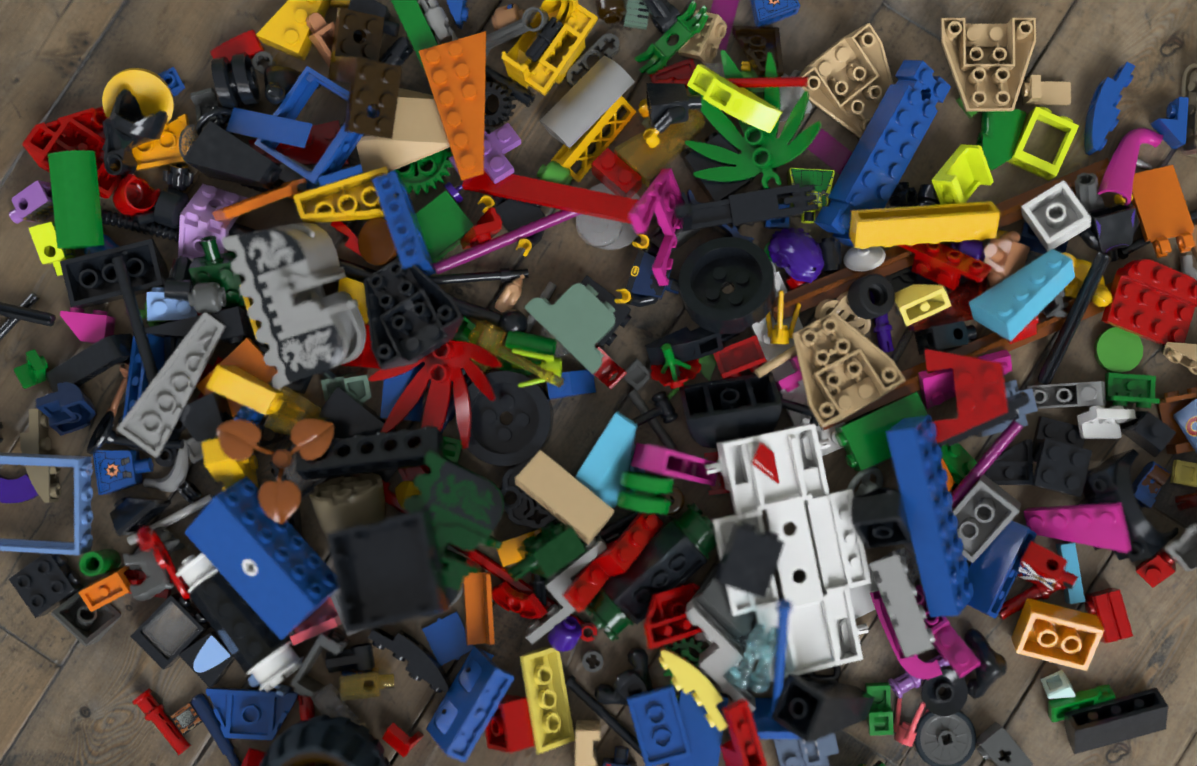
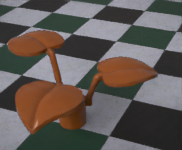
(277, 498)

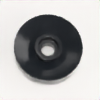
(952, 698)

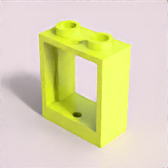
(1034, 164)

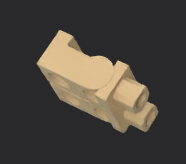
(586, 733)

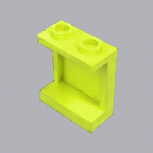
(962, 175)

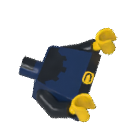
(642, 285)

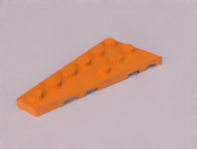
(459, 87)

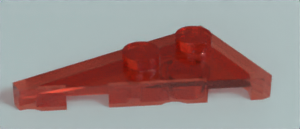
(959, 308)

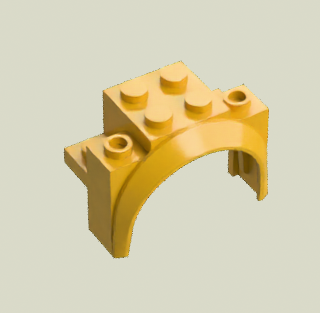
(561, 53)

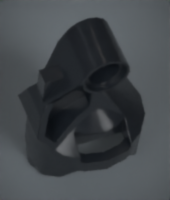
(126, 130)

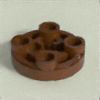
(377, 242)

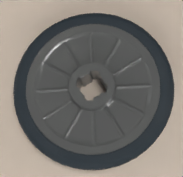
(951, 752)

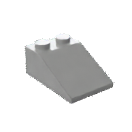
(983, 516)

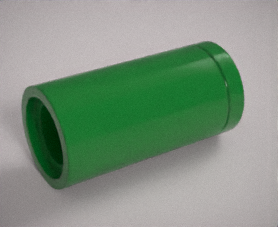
(531, 342)
(99, 562)

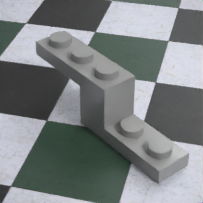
(557, 585)
(720, 655)

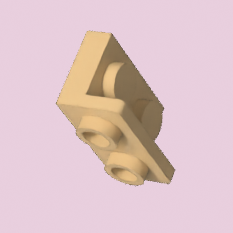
(705, 44)

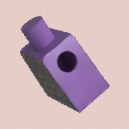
(33, 203)

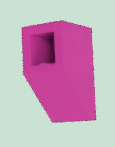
(89, 327)

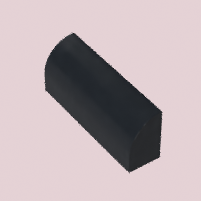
(1116, 720)

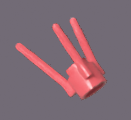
(906, 732)

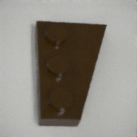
(756, 44)

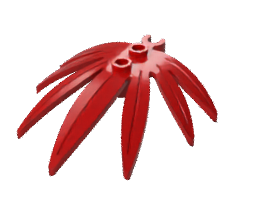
(442, 368)

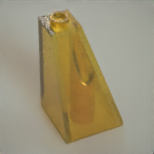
(650, 161)

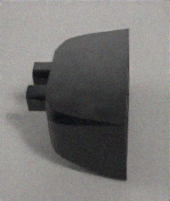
(731, 408)

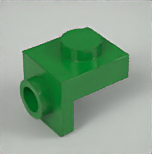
(33, 371)

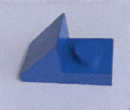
(1174, 128)

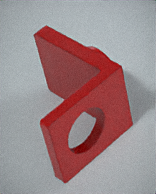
(608, 369)

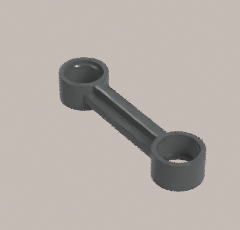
(516, 29)

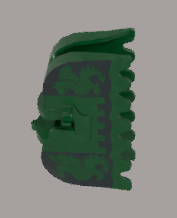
(462, 513)

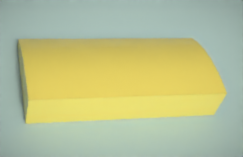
(547, 698)

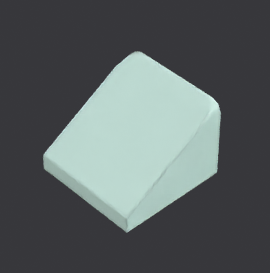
(1058, 686)

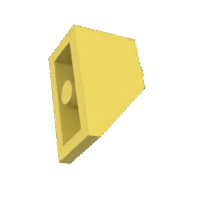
(920, 302)

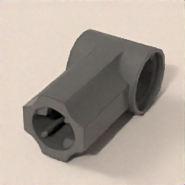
(1086, 192)

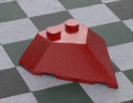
(69, 133)

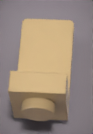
(1045, 93)

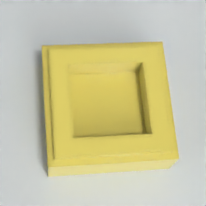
(1184, 473)

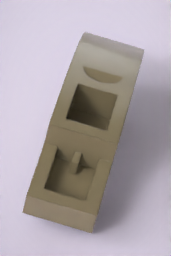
(37, 442)

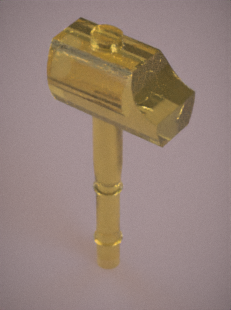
(492, 337)

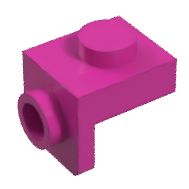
(791, 381)

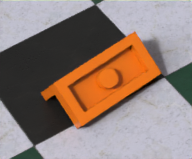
(106, 589)

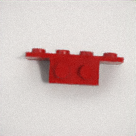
(945, 264)

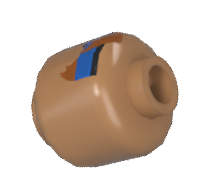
(506, 15)

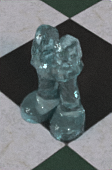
(759, 679)

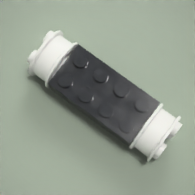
(238, 625)

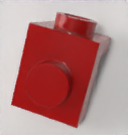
(1157, 568)

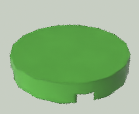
(1118, 350)

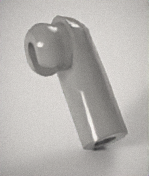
(1186, 266)

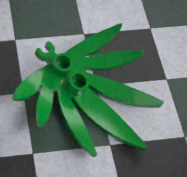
(758, 148)

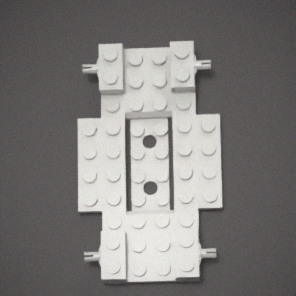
(820, 625)

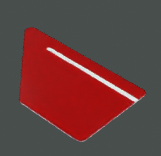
(765, 461)

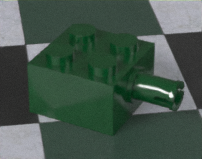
(217, 268)
(547, 551)

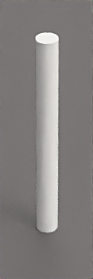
(175, 517)

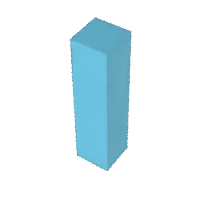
(1068, 552)

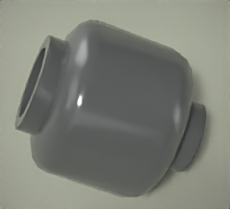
(207, 297)

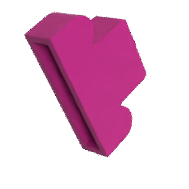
(673, 463)

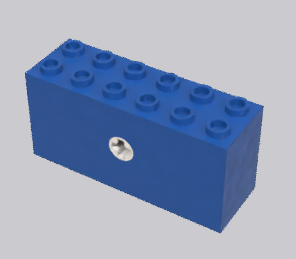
(262, 558)

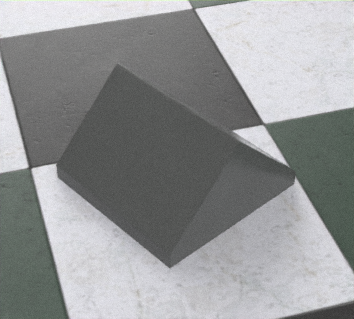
(83, 624)

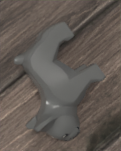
(157, 578)

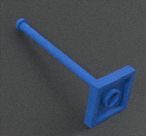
(765, 725)

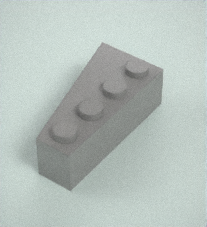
(901, 605)

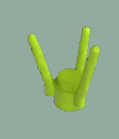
(551, 364)

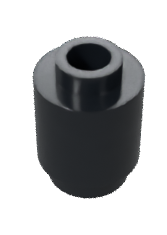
(831, 254)

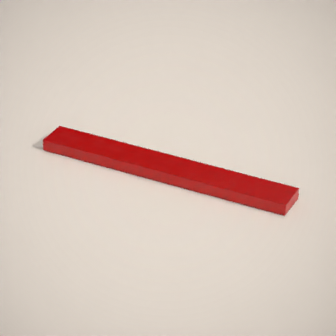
(555, 196)

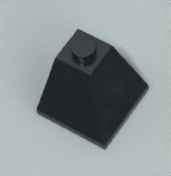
(135, 512)

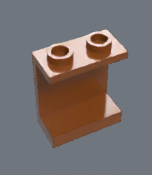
(1167, 408)

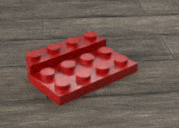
(1152, 301)

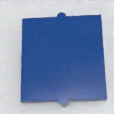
(447, 638)

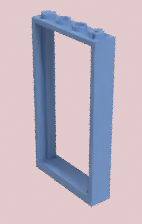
(82, 504)

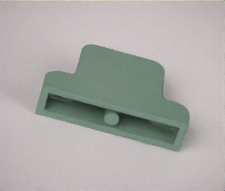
(576, 322)

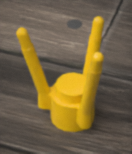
(780, 333)

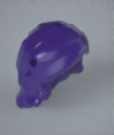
(797, 254)

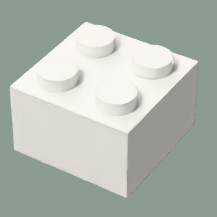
(1056, 216)

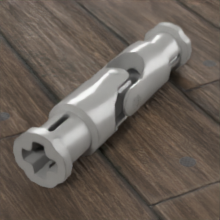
(437, 21)

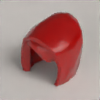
(134, 195)

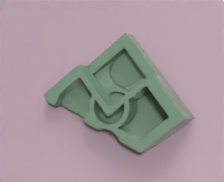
(354, 383)

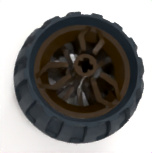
(326, 743)

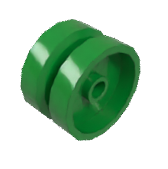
(644, 494)

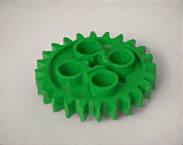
(440, 163)

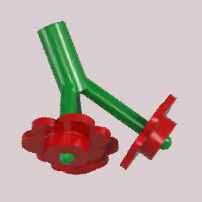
(667, 374)

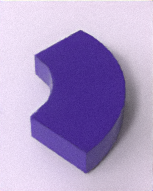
(16, 490)

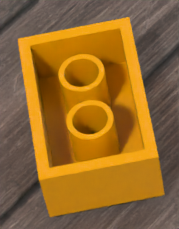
(1057, 634)

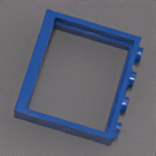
(290, 108)

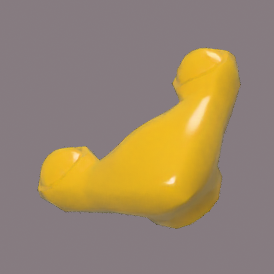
(1101, 297)

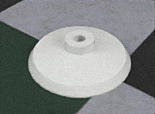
(864, 259)

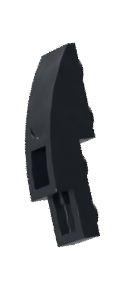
(687, 345)
(421, 663)

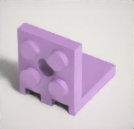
(199, 222)

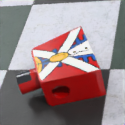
(1045, 568)

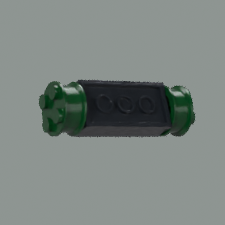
(660, 566)

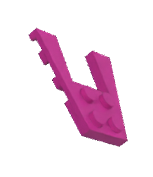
(660, 198)

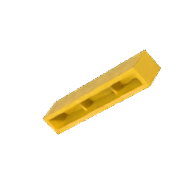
(923, 224)

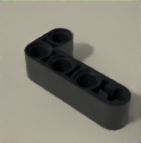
(92, 361)

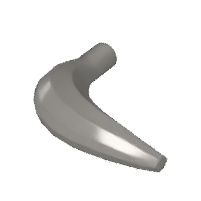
(175, 477)

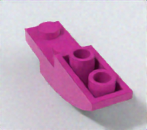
(947, 640)

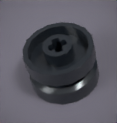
(235, 81)

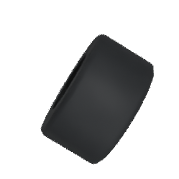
(883, 295)

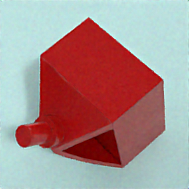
(510, 726)

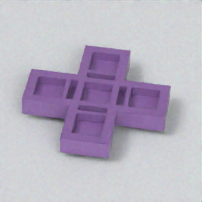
(495, 146)

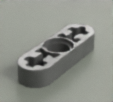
(600, 44)

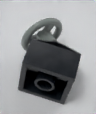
(878, 512)

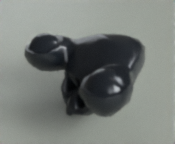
(279, 82)
(991, 664)
(628, 682)

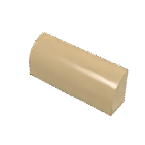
(564, 496)

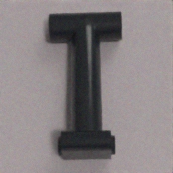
(799, 408)

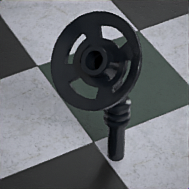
(107, 435)

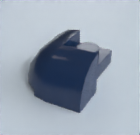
(67, 409)

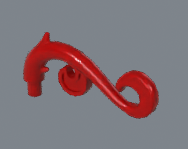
(148, 537)

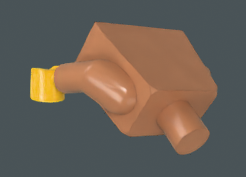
(1004, 256)

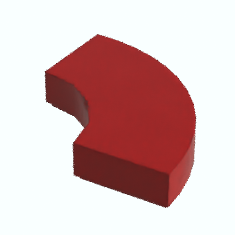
(510, 599)

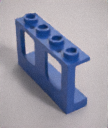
(403, 223)
(469, 704)

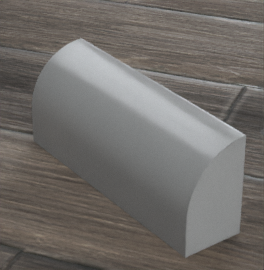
(587, 101)

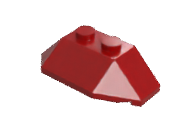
(667, 616)

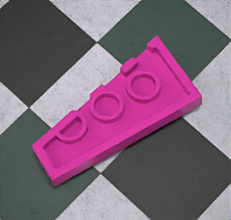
(940, 385)
(1084, 524)

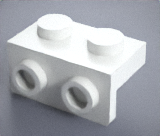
(1104, 423)

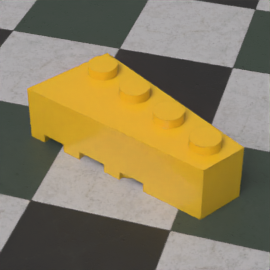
(343, 200)

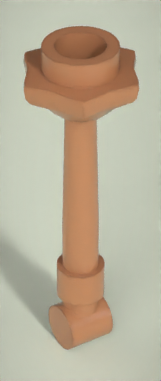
(115, 403)

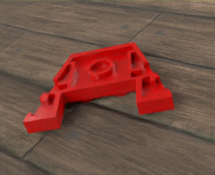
(978, 391)

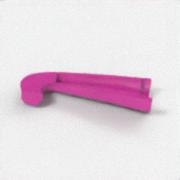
(1123, 163)
(911, 664)

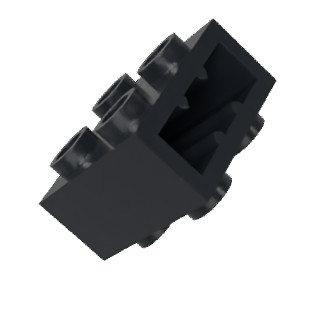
(46, 583)

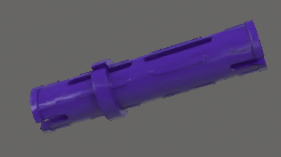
(882, 330)

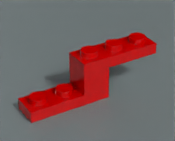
(613, 560)
(745, 746)

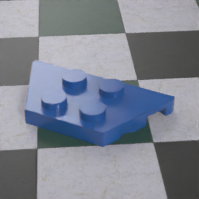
(250, 711)

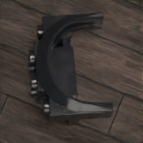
(1112, 484)

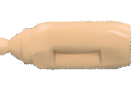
(510, 295)

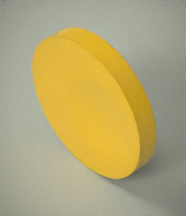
(146, 86)

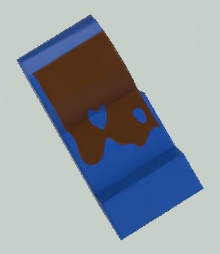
(1149, 484)

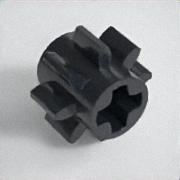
(178, 176)
(903, 195)

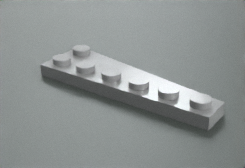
(163, 401)

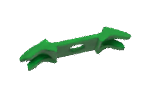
(685, 28)

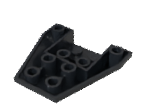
(407, 315)

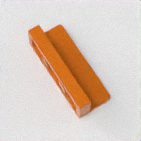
(478, 609)

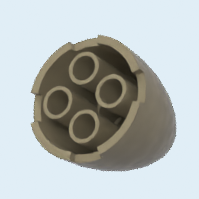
(349, 502)

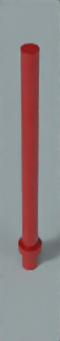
(752, 82)

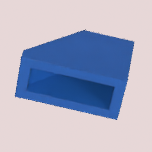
(574, 384)

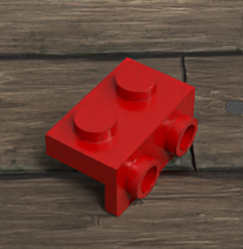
(484, 231)
(739, 357)

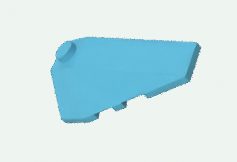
(608, 459)

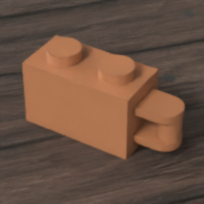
(322, 35)

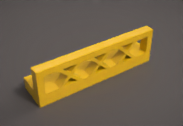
(578, 151)

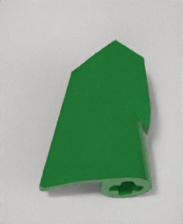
(1000, 135)

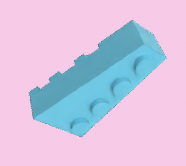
(1023, 295)

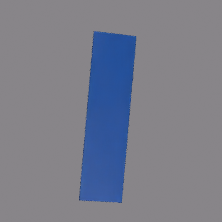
(269, 127)

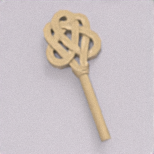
(825, 307)

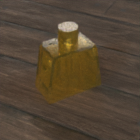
(291, 412)

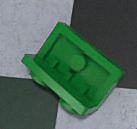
(1130, 389)
(958, 461)

